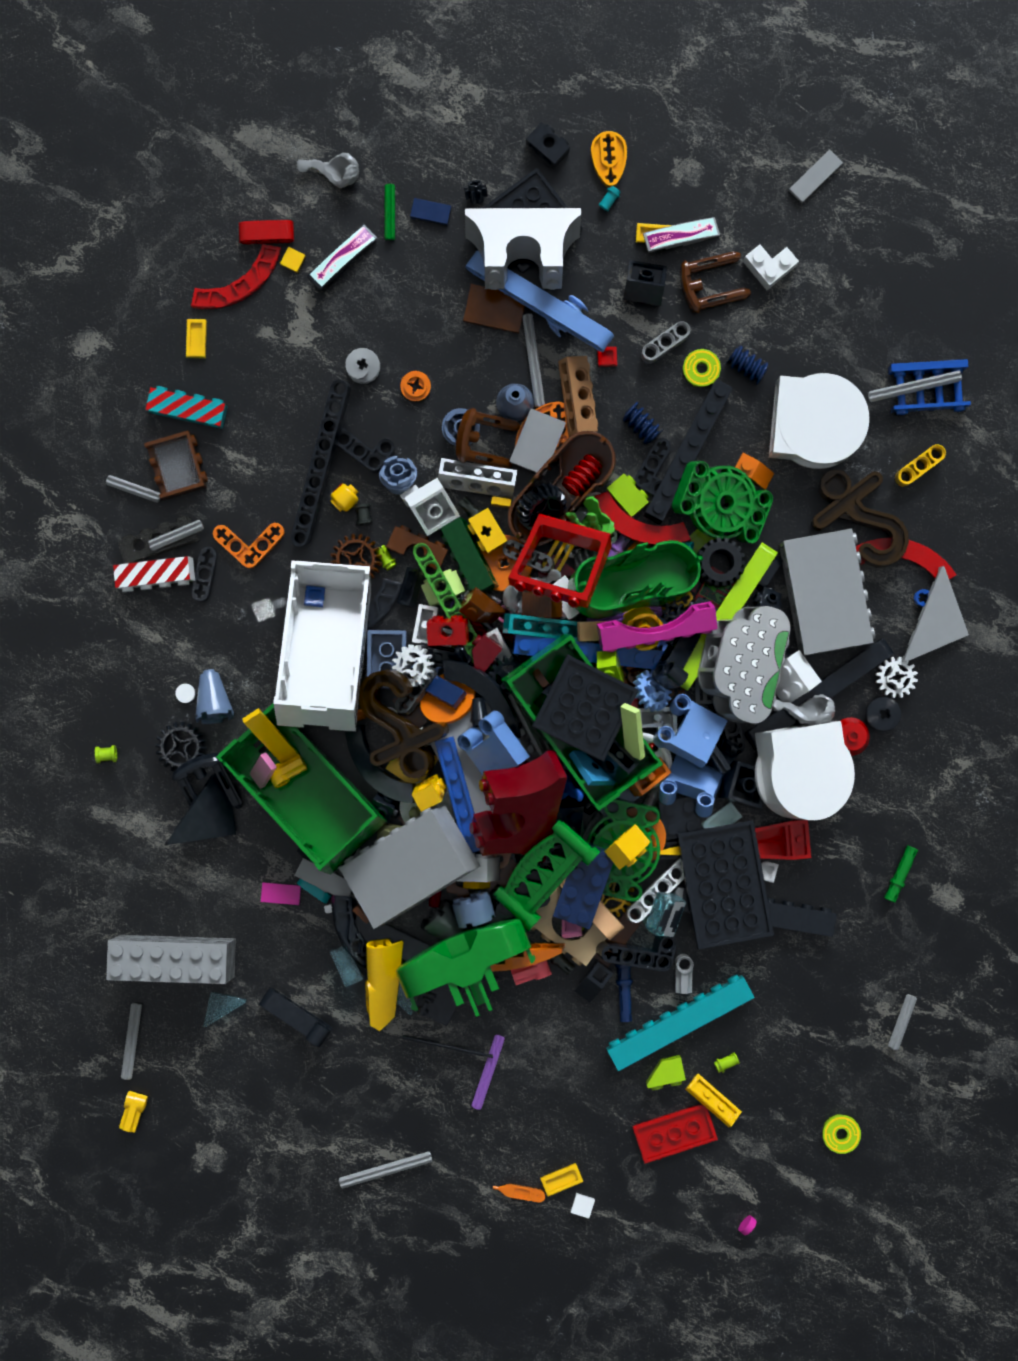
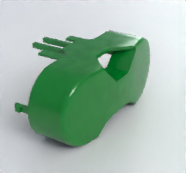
(641, 576)
(464, 961)

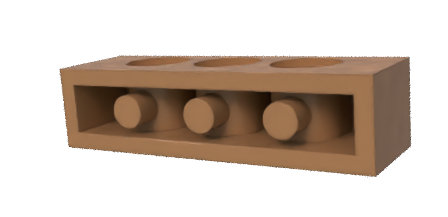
(571, 387)

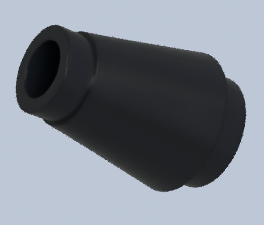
(478, 711)

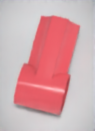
(531, 972)

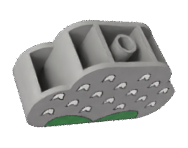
(744, 663)

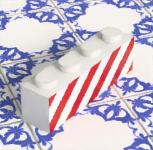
(153, 573)

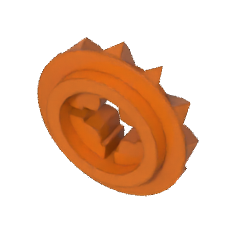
(411, 378)

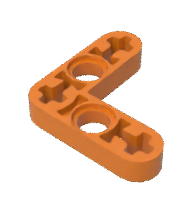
(245, 550)

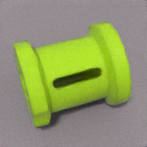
(106, 754)

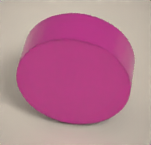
(747, 1225)

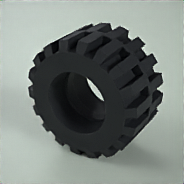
(736, 562)

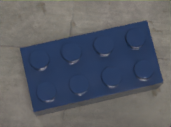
(584, 890)

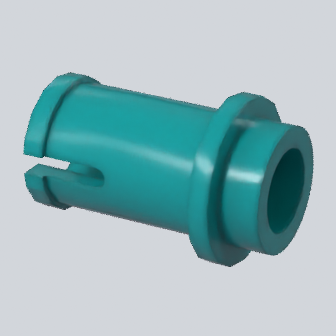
(609, 198)

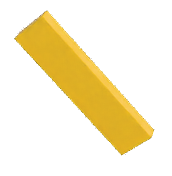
(270, 736)

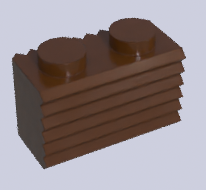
(540, 606)

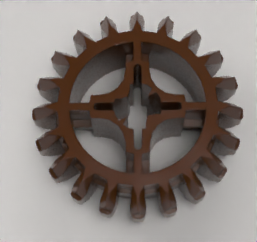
(360, 551)

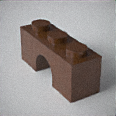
(402, 540)

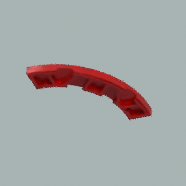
(242, 287)
(638, 530)
(918, 554)

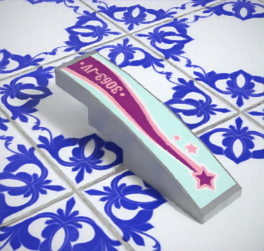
(681, 234)

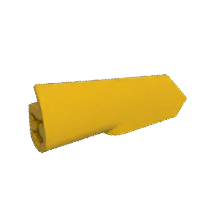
(382, 981)

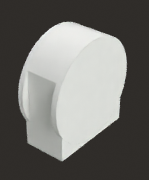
(817, 420)
(804, 770)

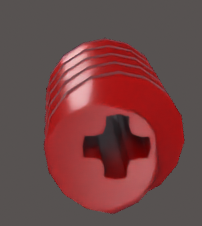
(581, 475)

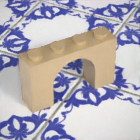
(580, 948)

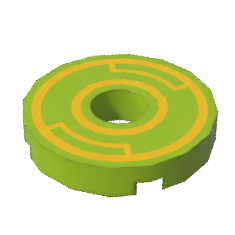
(705, 357)
(852, 1137)

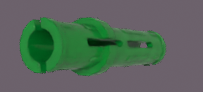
(902, 871)

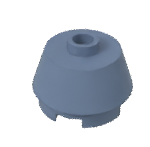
(451, 425)
(398, 474)

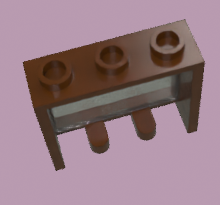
(176, 464)

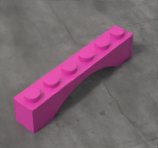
(696, 619)

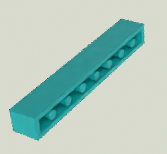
(679, 1022)

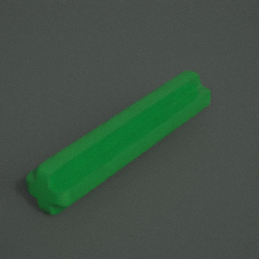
(389, 212)

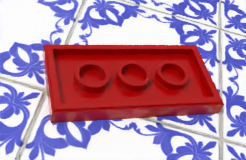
(674, 1133)

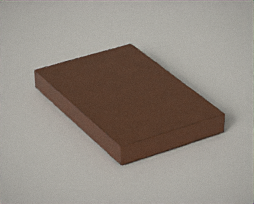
(493, 309)

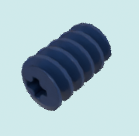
(748, 364)
(641, 424)

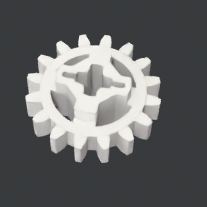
(894, 668)
(420, 669)

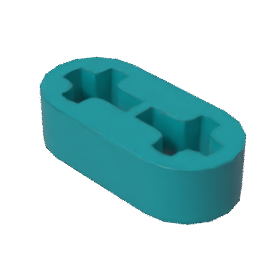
(315, 891)

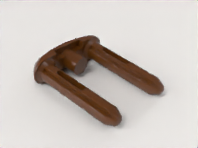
(690, 287)
(466, 434)

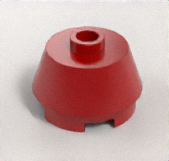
(855, 735)

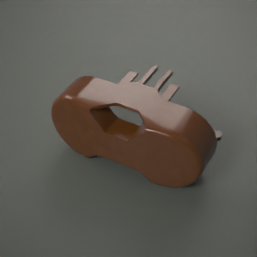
(569, 456)

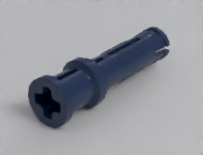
(624, 982)

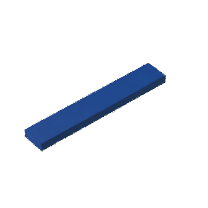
(457, 787)

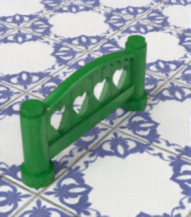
(575, 851)

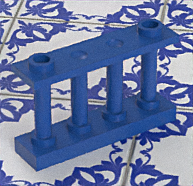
(919, 369)

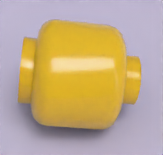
(344, 497)

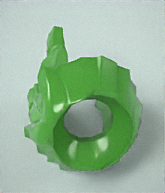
(595, 518)

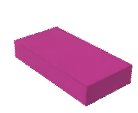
(280, 893)

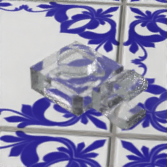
(266, 609)

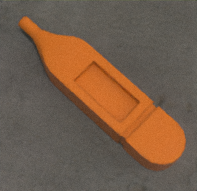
(522, 1192)

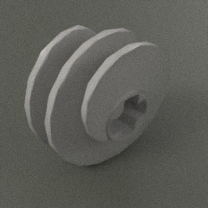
(359, 356)

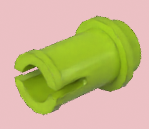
(387, 560)
(726, 1062)

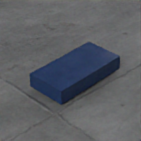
(430, 211)
(446, 692)

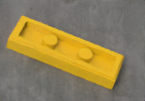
(713, 1100)

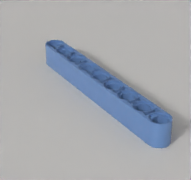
(548, 306)

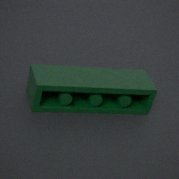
(468, 555)

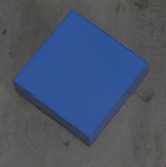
(314, 596)

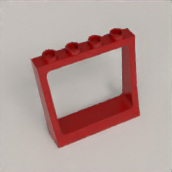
(568, 533)

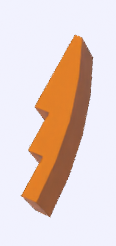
(541, 951)

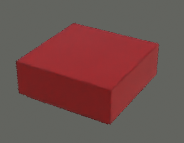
(608, 357)

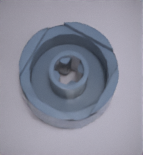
(473, 909)

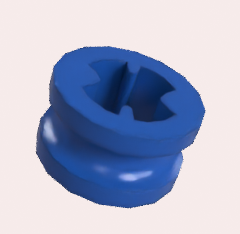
(916, 596)

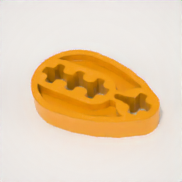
(619, 154)

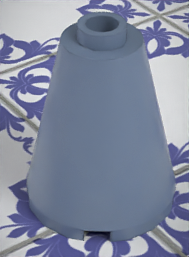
(511, 407)
(212, 699)

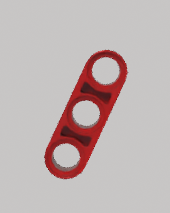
(266, 232)

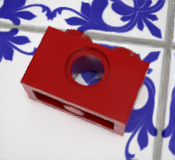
(437, 636)

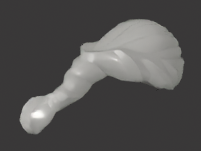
(340, 170)
(513, 598)
(812, 712)

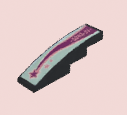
(342, 257)

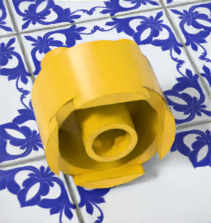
(645, 618)

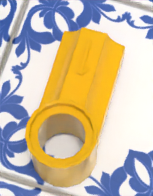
(287, 770)
(134, 1106)

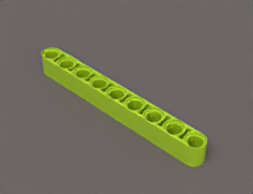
(733, 602)

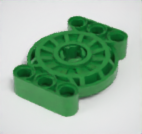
(705, 498)
(612, 831)

